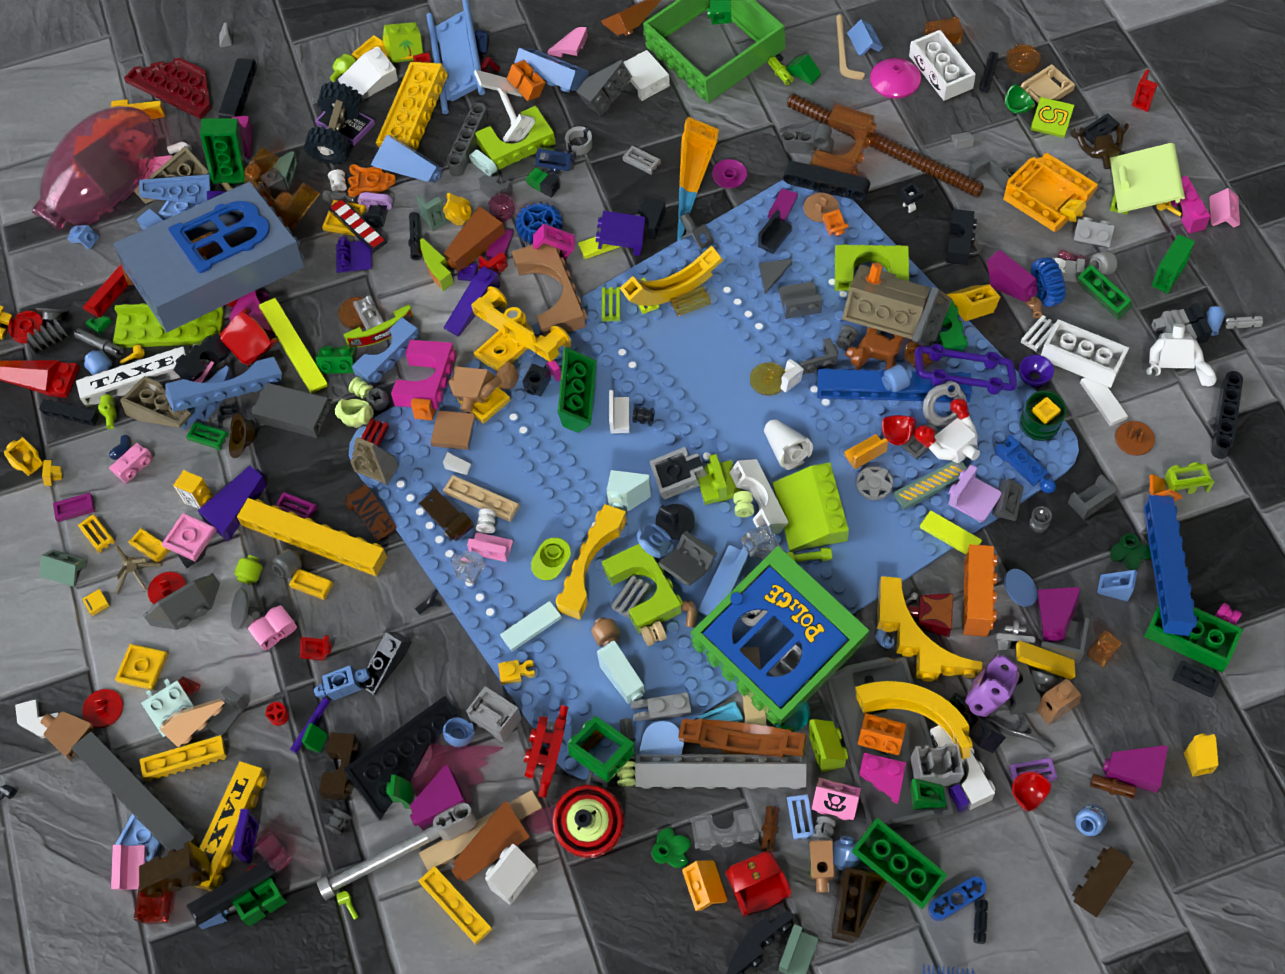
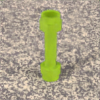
(824, 554)

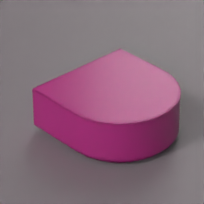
(554, 369)

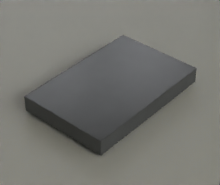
(932, 318)

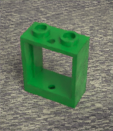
(1173, 263)
(615, 762)

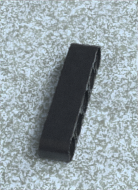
(238, 88)
(826, 181)
(1231, 389)

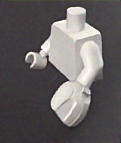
(1180, 351)

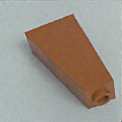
(473, 239)
(486, 847)

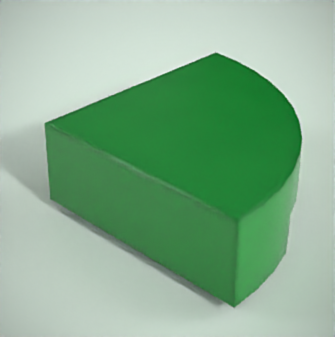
(98, 324)

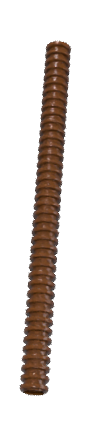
(893, 149)

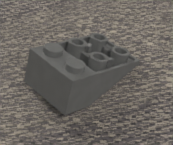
(604, 87)

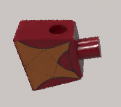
(934, 613)

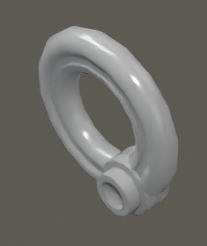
(933, 395)

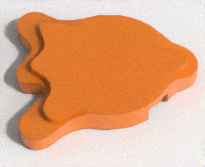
(369, 180)

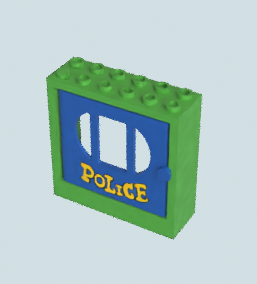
(818, 637)

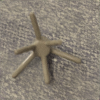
(130, 565)

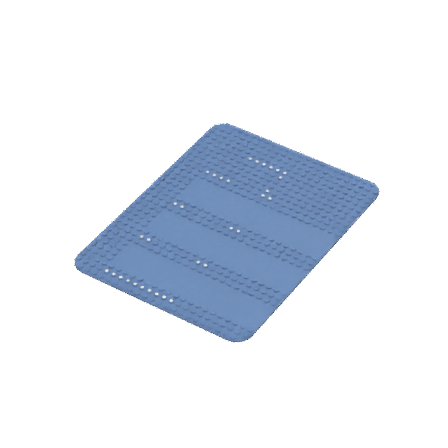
(702, 396)

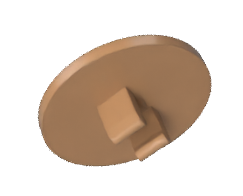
(819, 204)

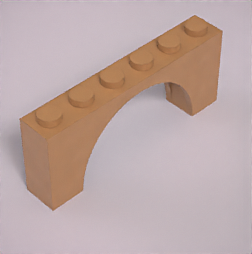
(546, 261)

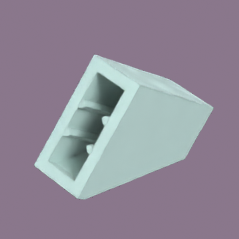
(620, 672)

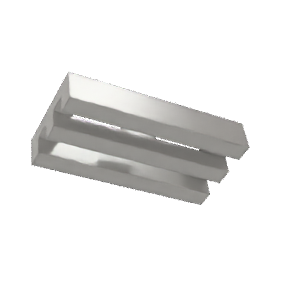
(640, 162)
(639, 583)

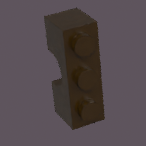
(337, 784)

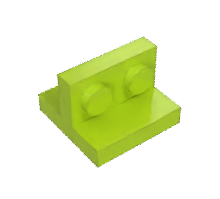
(718, 483)

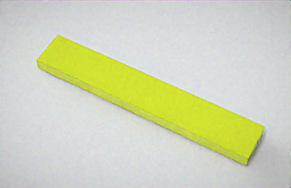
(293, 345)

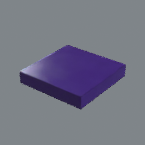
(245, 836)

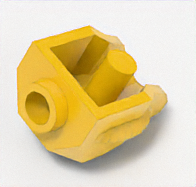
(457, 209)
(23, 456)

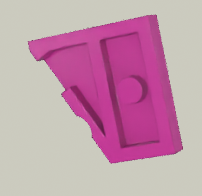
(884, 774)

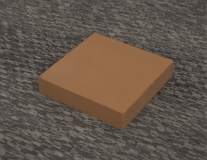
(453, 430)

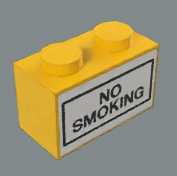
(192, 489)

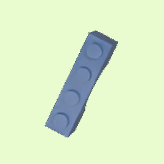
(373, 367)

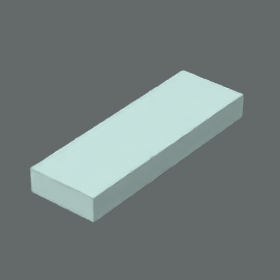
(530, 626)

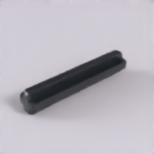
(989, 72)

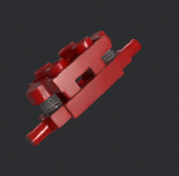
(554, 739)

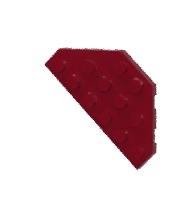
(174, 83)

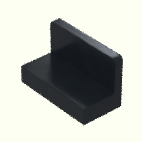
(773, 233)

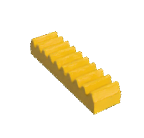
(183, 758)
(455, 905)

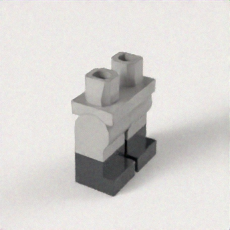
(1191, 317)

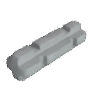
(1243, 322)

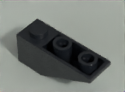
(385, 660)
(981, 730)

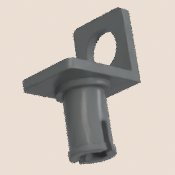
(695, 231)

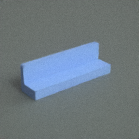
(725, 578)

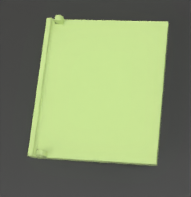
(1147, 177)

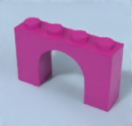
(426, 354)

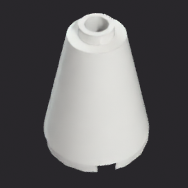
(787, 444)

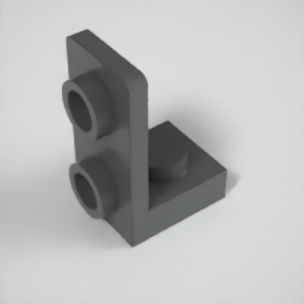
(232, 709)

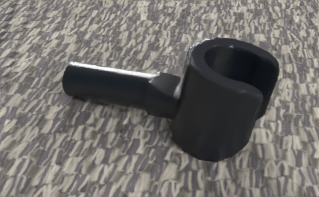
(7, 791)

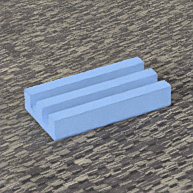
(803, 834)

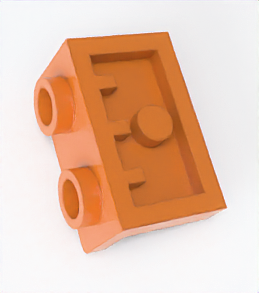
(882, 734)

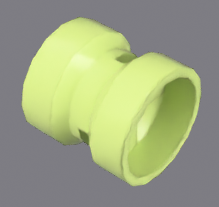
(743, 504)

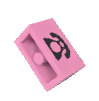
(836, 799)

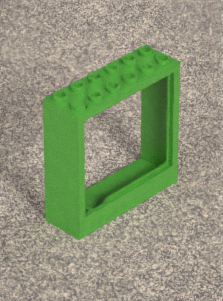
(746, 14)

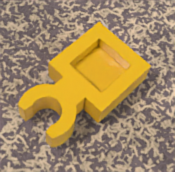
(511, 671)

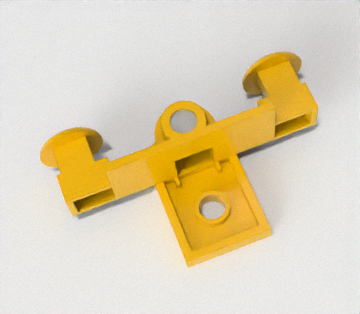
(514, 333)

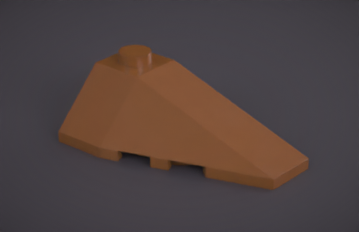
(630, 18)

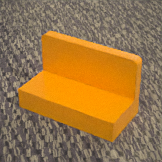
(866, 451)
(704, 884)

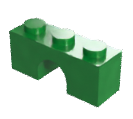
(953, 338)

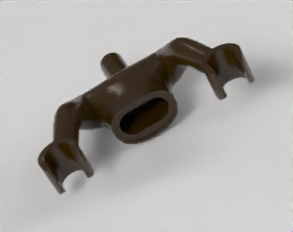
(1104, 145)

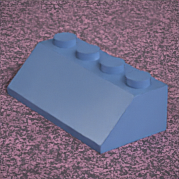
(553, 69)

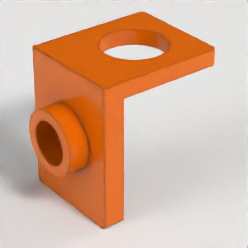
(1157, 487)

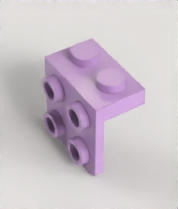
(973, 495)

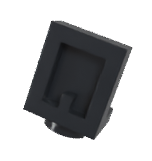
(376, 215)

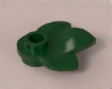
(1130, 555)

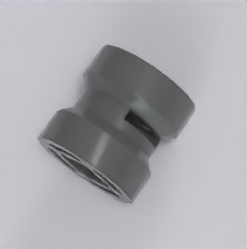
(1040, 519)

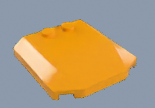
(1045, 187)

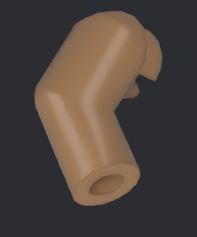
(1036, 305)
(692, 613)

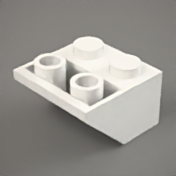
(510, 874)

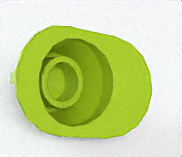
(550, 558)

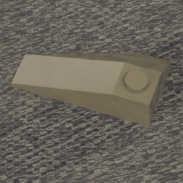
(181, 164)
(149, 404)
(373, 461)

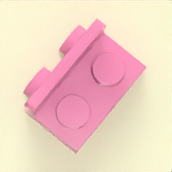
(131, 463)

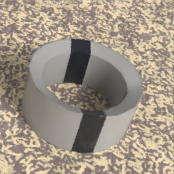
(579, 132)

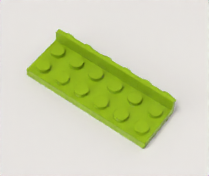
(139, 326)

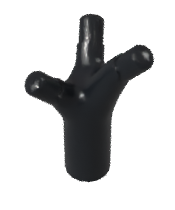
(428, 603)

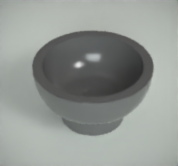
(1043, 681)

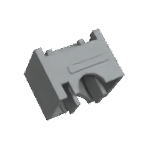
(494, 714)
(935, 764)

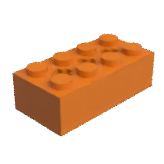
(979, 590)

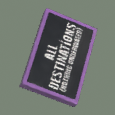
(352, 129)

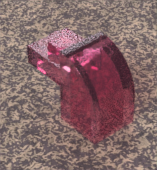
(273, 852)

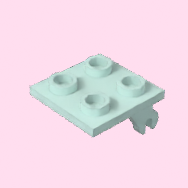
(165, 703)

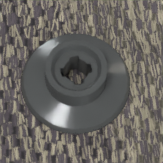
(50, 314)

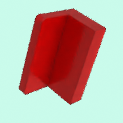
(1144, 93)

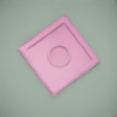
(189, 537)

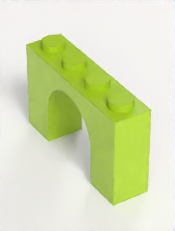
(504, 153)
(848, 257)
(662, 604)

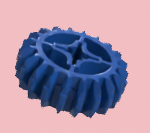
(536, 216)
(1049, 281)

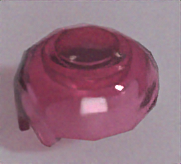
(501, 207)

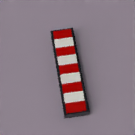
(357, 225)

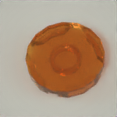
(1023, 59)
(348, 314)

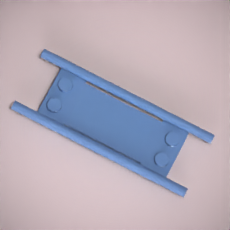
(458, 54)

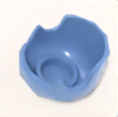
(458, 732)

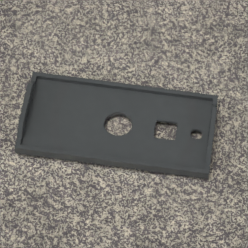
(850, 721)

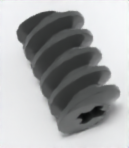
(45, 335)

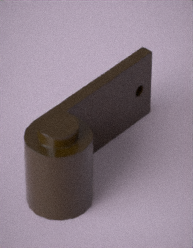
(446, 516)

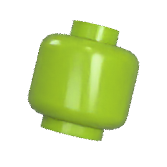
(248, 570)

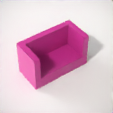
(555, 238)

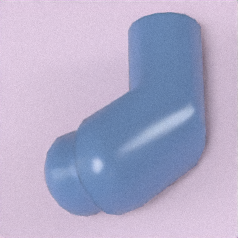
(884, 639)

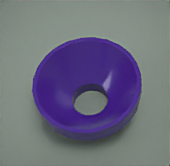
(1036, 364)

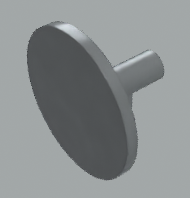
(241, 608)

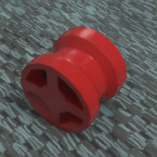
(274, 710)

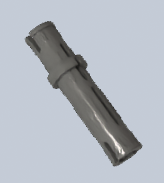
(103, 344)

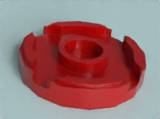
(24, 323)

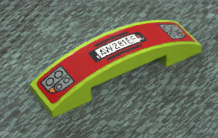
(379, 333)

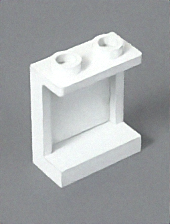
(647, 75)

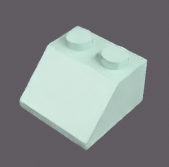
(627, 489)

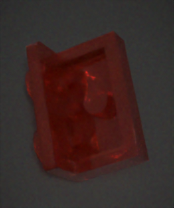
(152, 910)

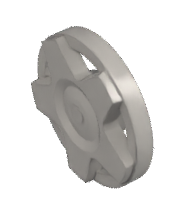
(874, 483)

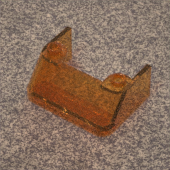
(286, 206)

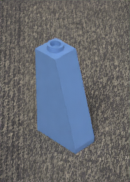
(404, 160)

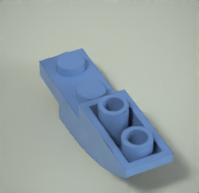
(205, 411)

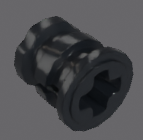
(643, 415)

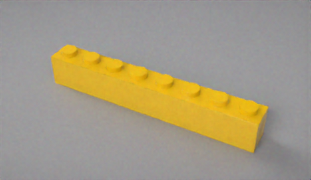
(312, 536)

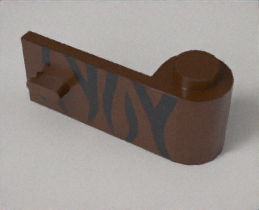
(370, 511)

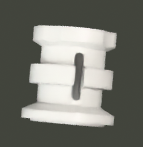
(337, 180)
(486, 521)

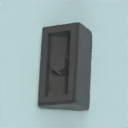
(1009, 501)

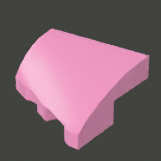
(570, 43)

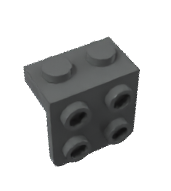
(800, 300)
(689, 560)

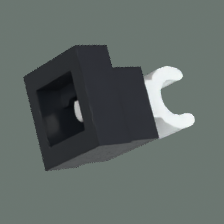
(909, 195)

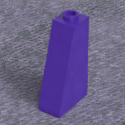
(224, 507)

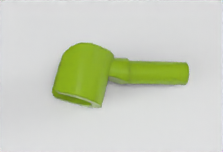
(345, 897)

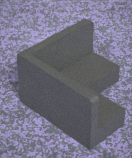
(1073, 644)

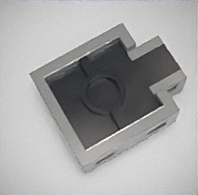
(677, 472)

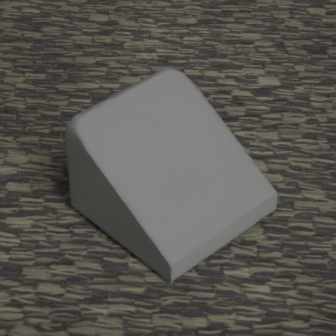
(225, 36)
(962, 140)

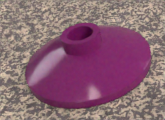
(729, 173)

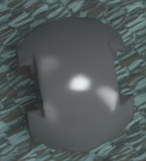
(381, 398)

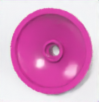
(895, 78)

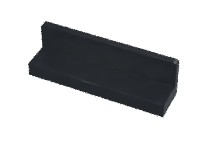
(223, 896)

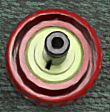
(588, 821)

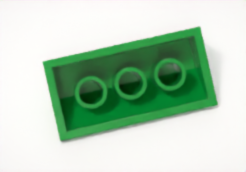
(576, 390)
(899, 863)

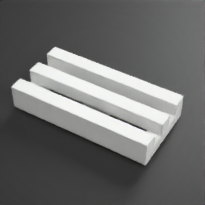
(1047, 323)

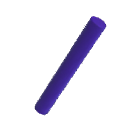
(313, 719)

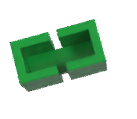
(253, 910)

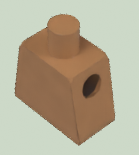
(1061, 698)
(65, 731)

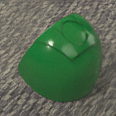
(1018, 100)

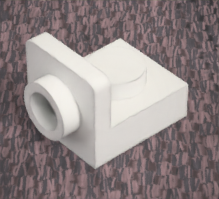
(792, 375)

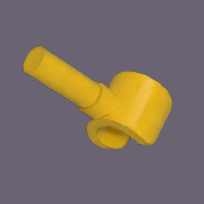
(1167, 205)
(138, 353)

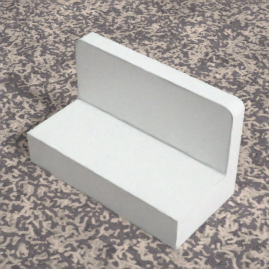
(619, 414)

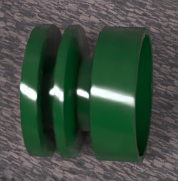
(1033, 426)

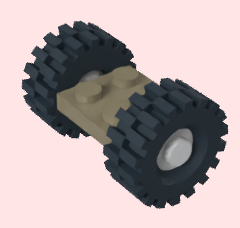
(342, 104)

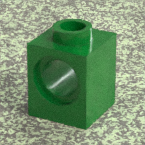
(720, 12)

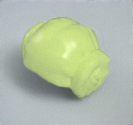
(354, 412)

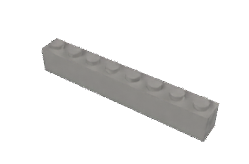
(719, 771)

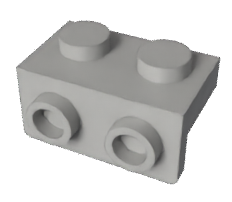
(1093, 232)

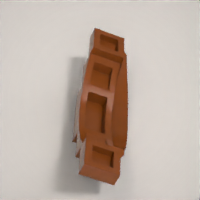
(742, 737)

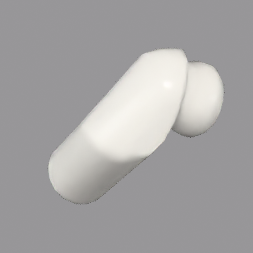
(177, 147)

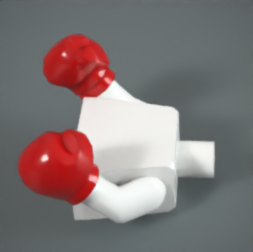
(955, 440)

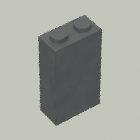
(291, 410)

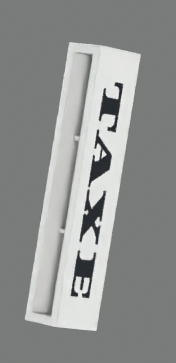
(122, 379)

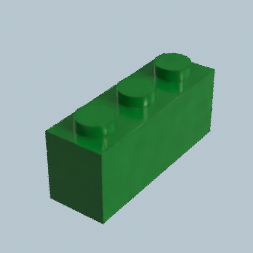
(1104, 292)

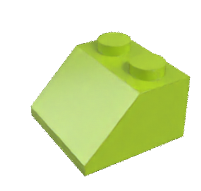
(826, 745)

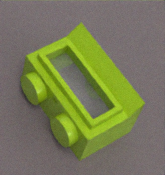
(1189, 478)

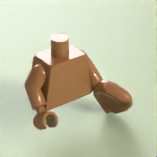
(476, 384)

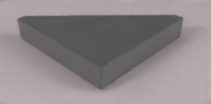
(772, 272)

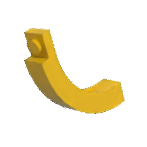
(662, 290)
(920, 700)

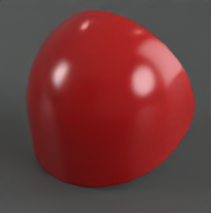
(898, 428)
(1030, 790)

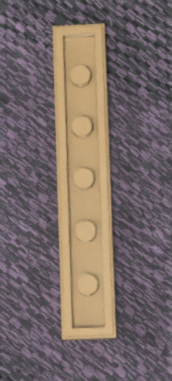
(448, 850)

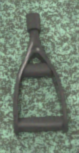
(1020, 731)

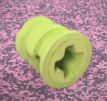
(360, 387)
(626, 775)

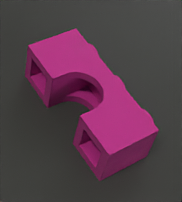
(1195, 214)

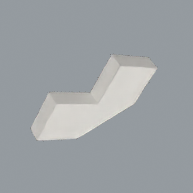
(29, 717)

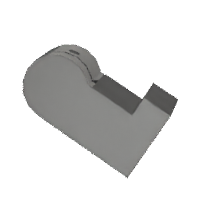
(1071, 269)

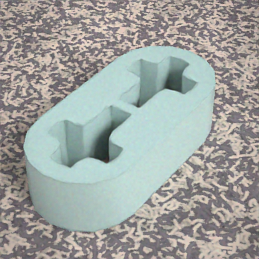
(483, 162)

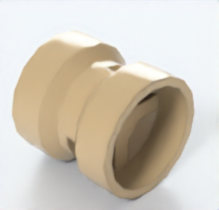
(653, 633)

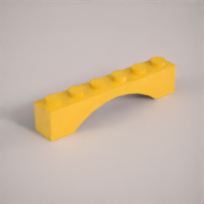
(608, 527)

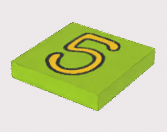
(1052, 117)

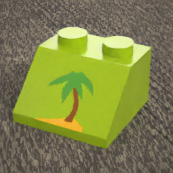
(402, 41)

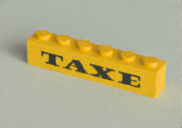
(218, 841)

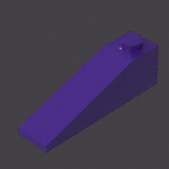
(463, 312)

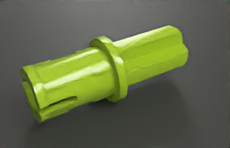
(780, 70)

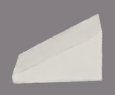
(456, 464)

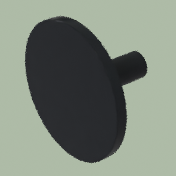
(675, 520)

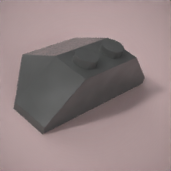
(184, 604)

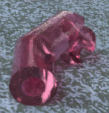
(1069, 256)

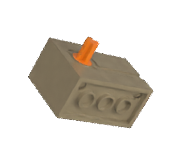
(885, 301)

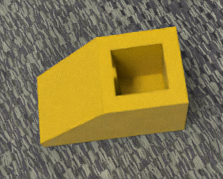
(1202, 754)

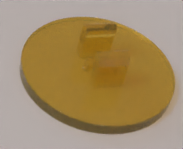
(767, 378)

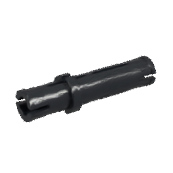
(414, 220)

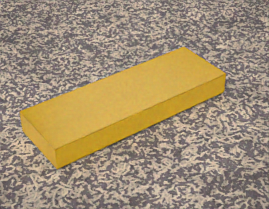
(1045, 660)

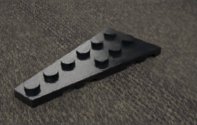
(397, 755)

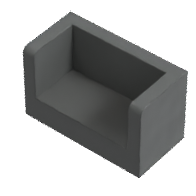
(1093, 497)

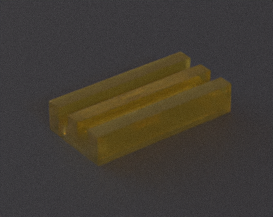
(689, 299)

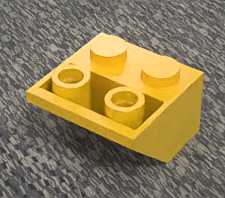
(975, 301)

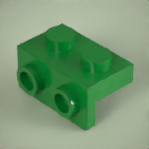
(336, 360)

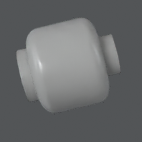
(1104, 262)

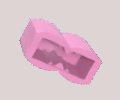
(272, 627)

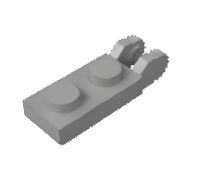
(662, 707)

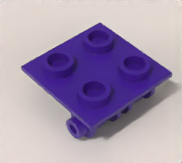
(352, 256)

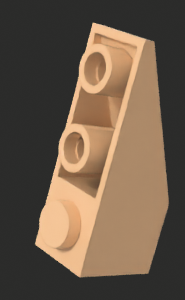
(185, 722)

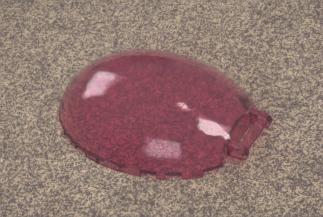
(96, 165)

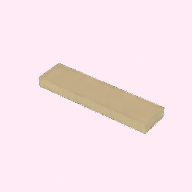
(481, 498)
(751, 714)

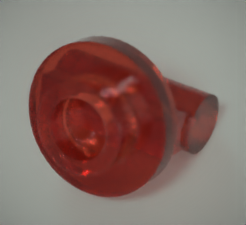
(188, 685)

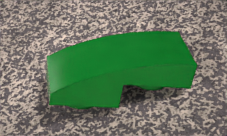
(400, 791)

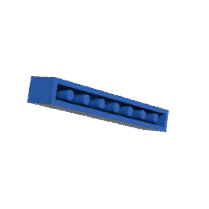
(869, 386)
(1169, 566)

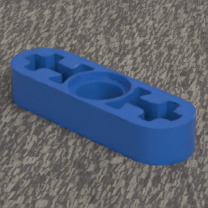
(974, 895)

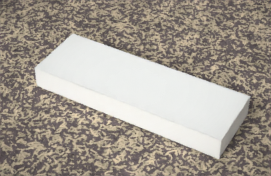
(1104, 401)

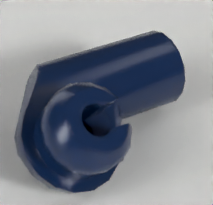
(121, 449)

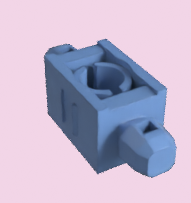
(332, 681)

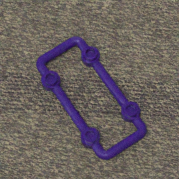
(991, 360)

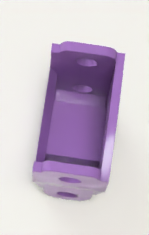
(992, 686)

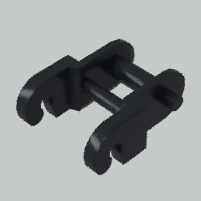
(220, 417)

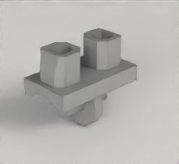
(368, 312)
(1005, 640)

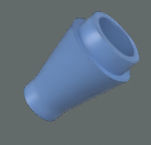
(1215, 318)

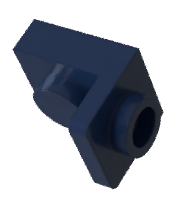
(482, 41)

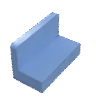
(864, 37)

